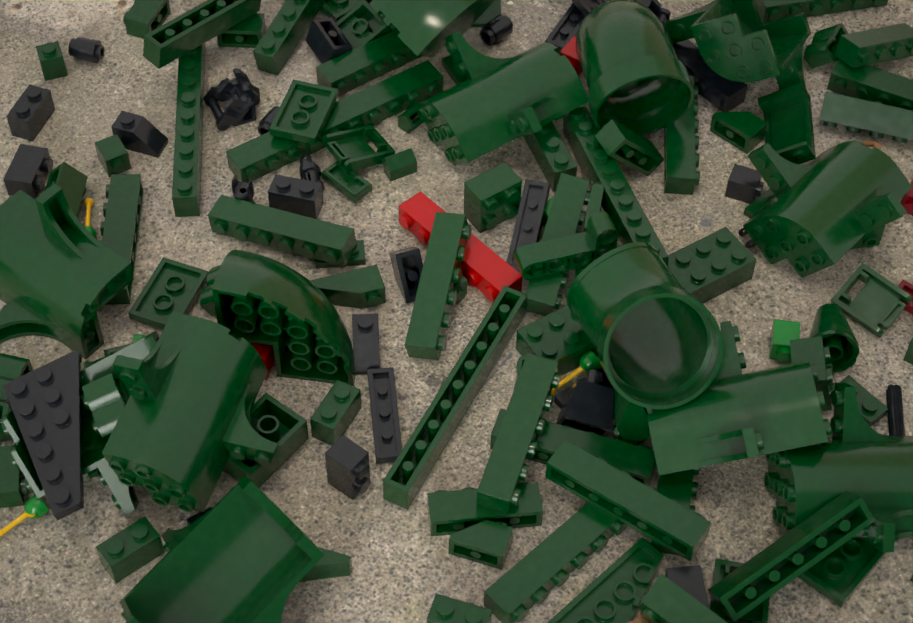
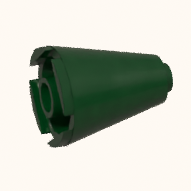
(836, 334)

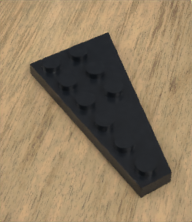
(51, 423)

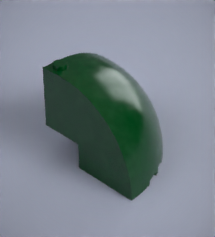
(428, 22)
(286, 310)

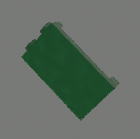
(789, 123)

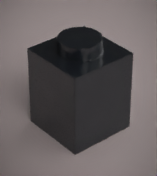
(744, 184)

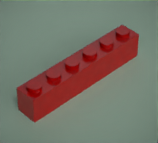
(482, 265)

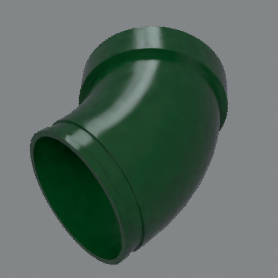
(626, 45)
(648, 330)

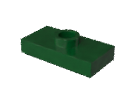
(348, 183)

